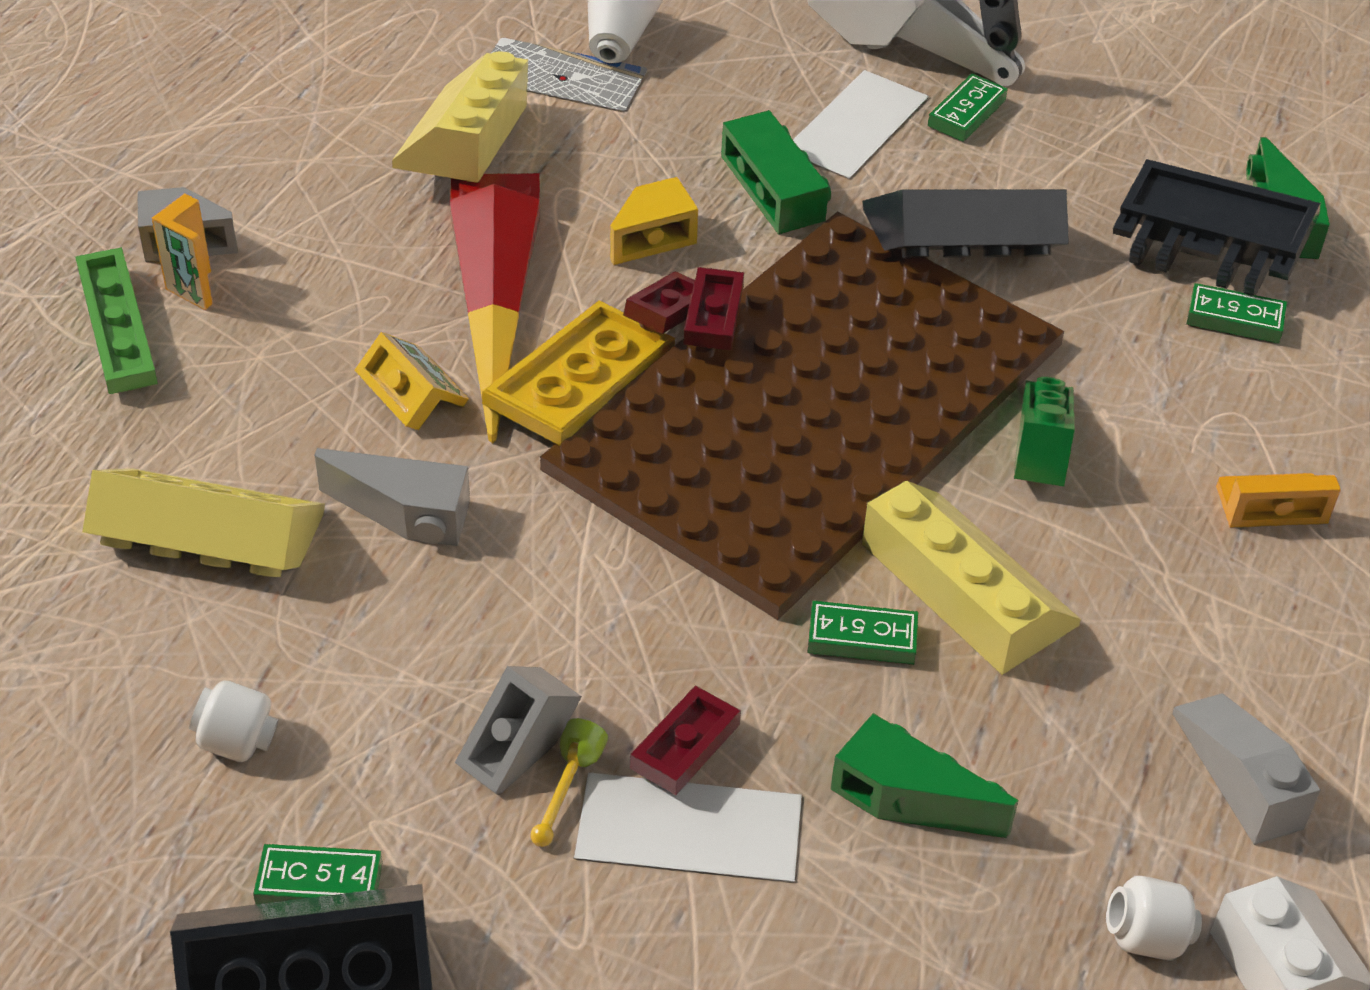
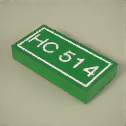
(967, 107)
(1236, 313)
(863, 632)
(310, 871)

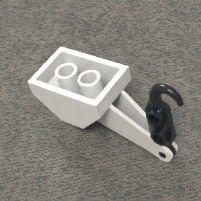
(938, 26)

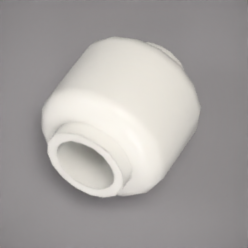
(233, 721)
(1153, 918)

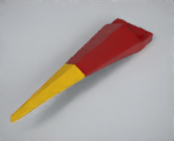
(494, 244)

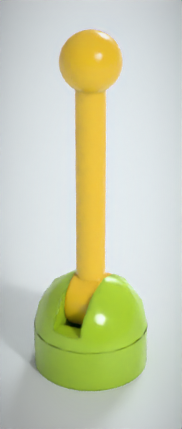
(580, 746)

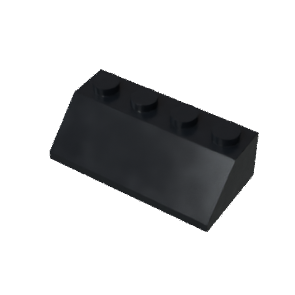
(970, 220)
(307, 944)

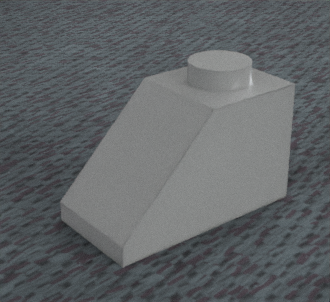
(216, 220)
(517, 726)

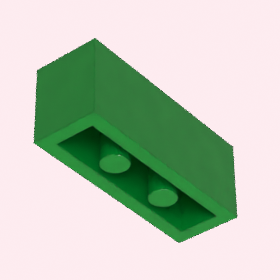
(775, 172)

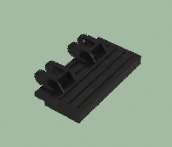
(1215, 215)

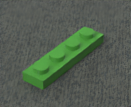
(116, 321)

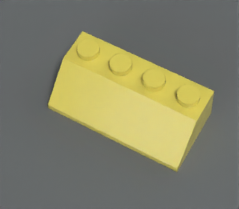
(468, 120)
(200, 519)
(964, 576)

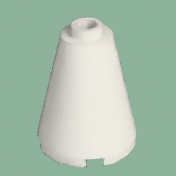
(617, 26)

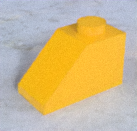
(653, 221)

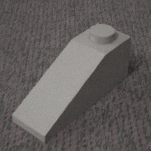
(404, 495)
(1250, 766)

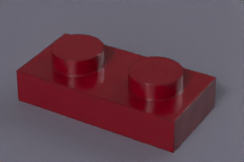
(661, 303)
(714, 308)
(685, 740)

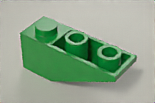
(1274, 172)
(1045, 432)
(914, 784)

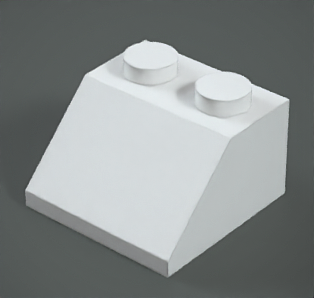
(1285, 940)

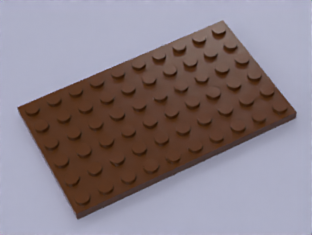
(833, 393)

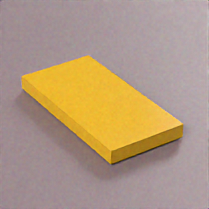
(575, 372)

